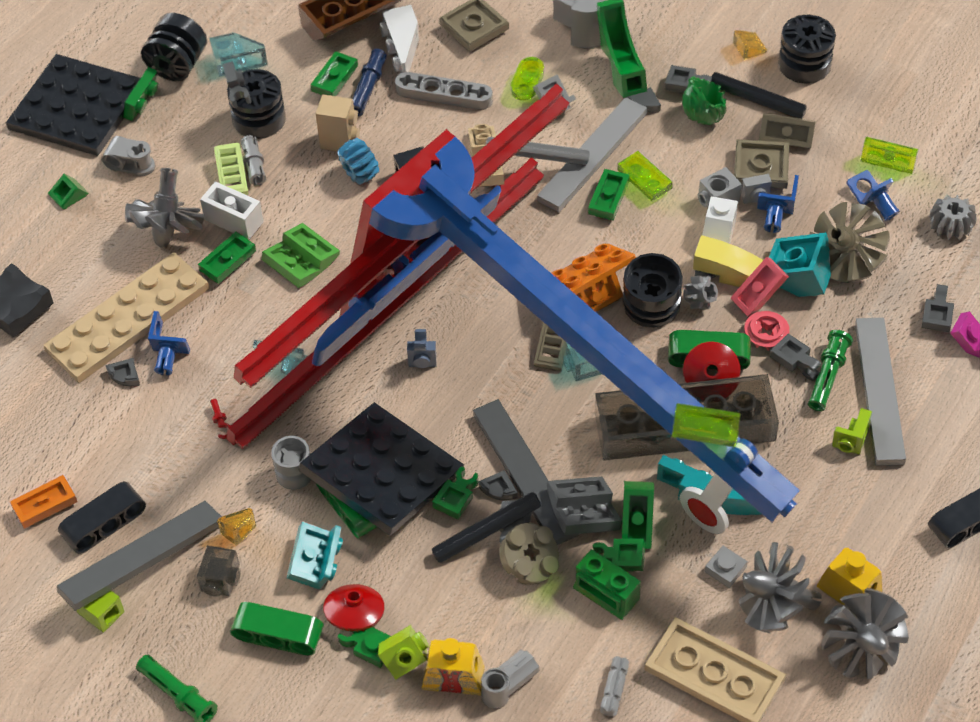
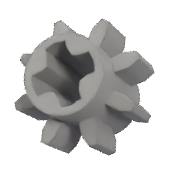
(700, 292)

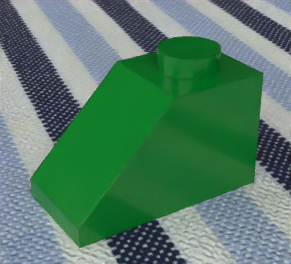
(638, 511)

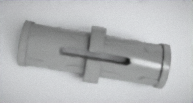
(253, 160)

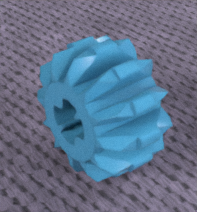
(358, 161)

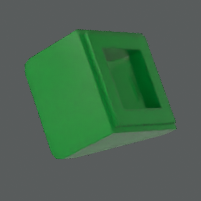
(67, 191)

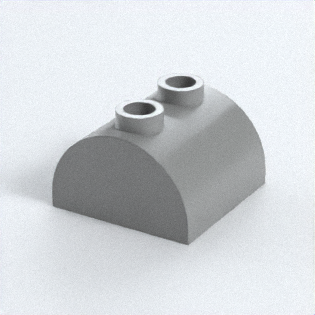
(585, 24)

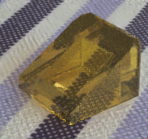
(748, 44)
(237, 525)

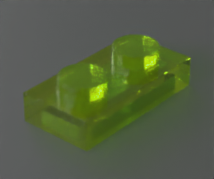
(889, 155)
(645, 176)
(705, 425)

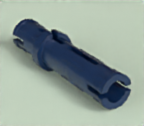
(370, 74)

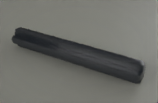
(759, 95)
(486, 527)

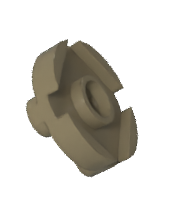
(544, 547)

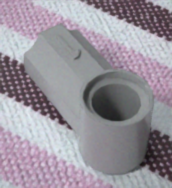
(508, 677)

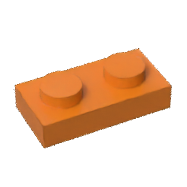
(43, 501)

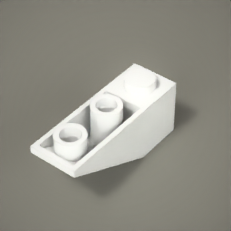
(402, 36)

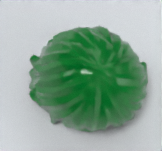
(703, 101)

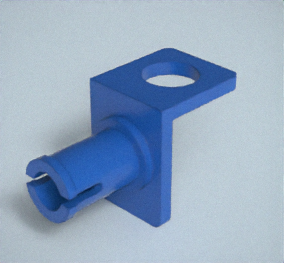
(876, 194)
(776, 206)
(165, 345)

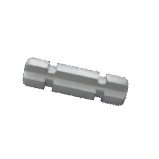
(614, 686)

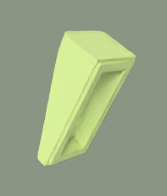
(229, 155)

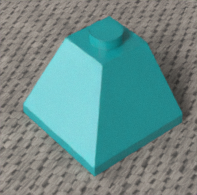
(805, 262)

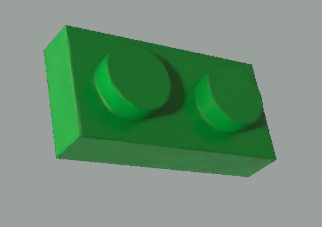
(334, 74)
(137, 99)
(608, 194)
(227, 257)

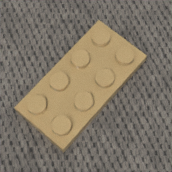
(715, 672)

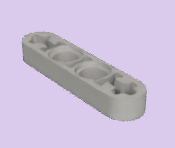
(442, 94)

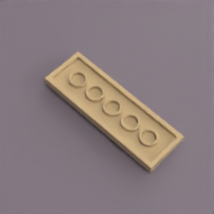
(125, 317)

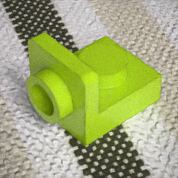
(853, 438)

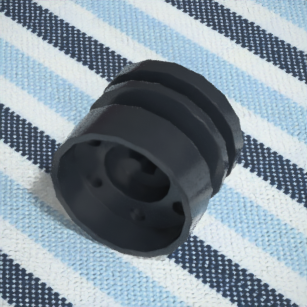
(174, 46)
(806, 48)
(265, 112)
(652, 290)

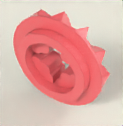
(769, 321)

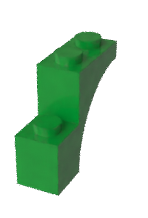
(617, 44)

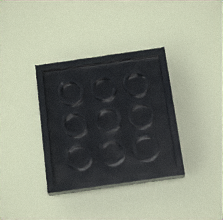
(74, 105)
(381, 468)

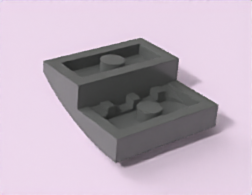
(583, 505)

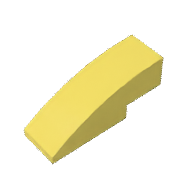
(725, 260)

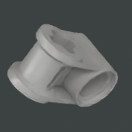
(126, 154)

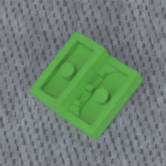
(300, 255)

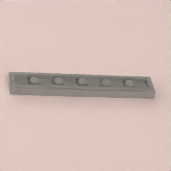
(600, 146)
(880, 391)

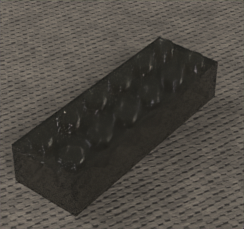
(631, 432)

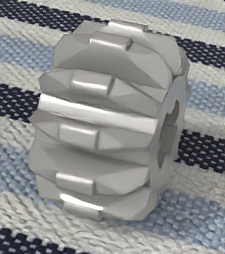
(953, 217)

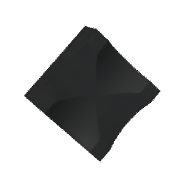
(20, 300)

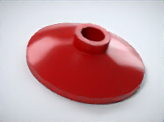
(710, 354)
(354, 607)

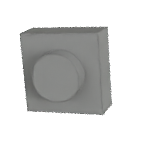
(753, 186)
(726, 566)

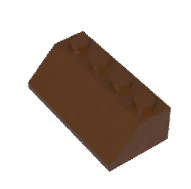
(327, 17)

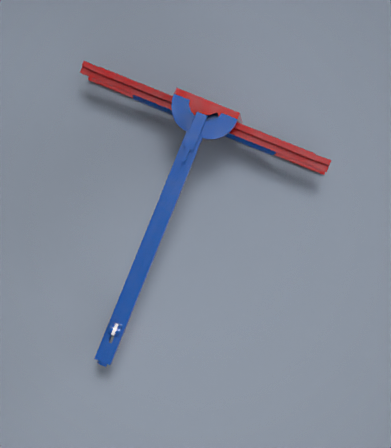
(416, 229)

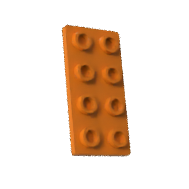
(594, 275)

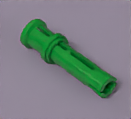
(832, 359)
(185, 697)

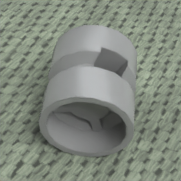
(286, 457)

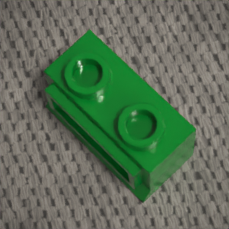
(607, 584)

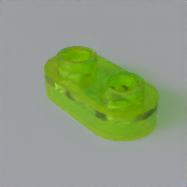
(528, 74)

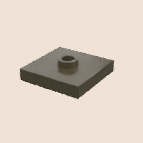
(474, 23)
(762, 158)

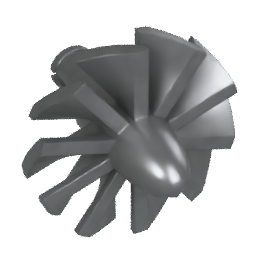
(164, 212)
(774, 593)
(871, 625)

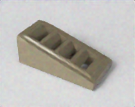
(550, 362)

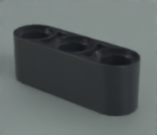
(101, 517)
(958, 520)

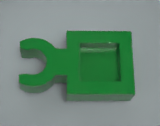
(456, 496)
(625, 553)
(365, 644)

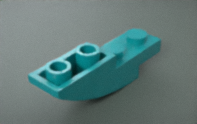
(677, 474)

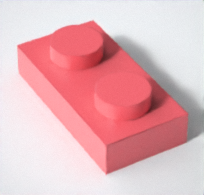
(759, 287)

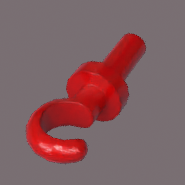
(219, 417)

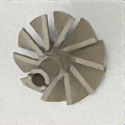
(847, 244)

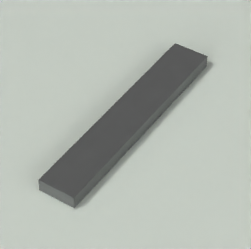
(519, 463)
(138, 555)

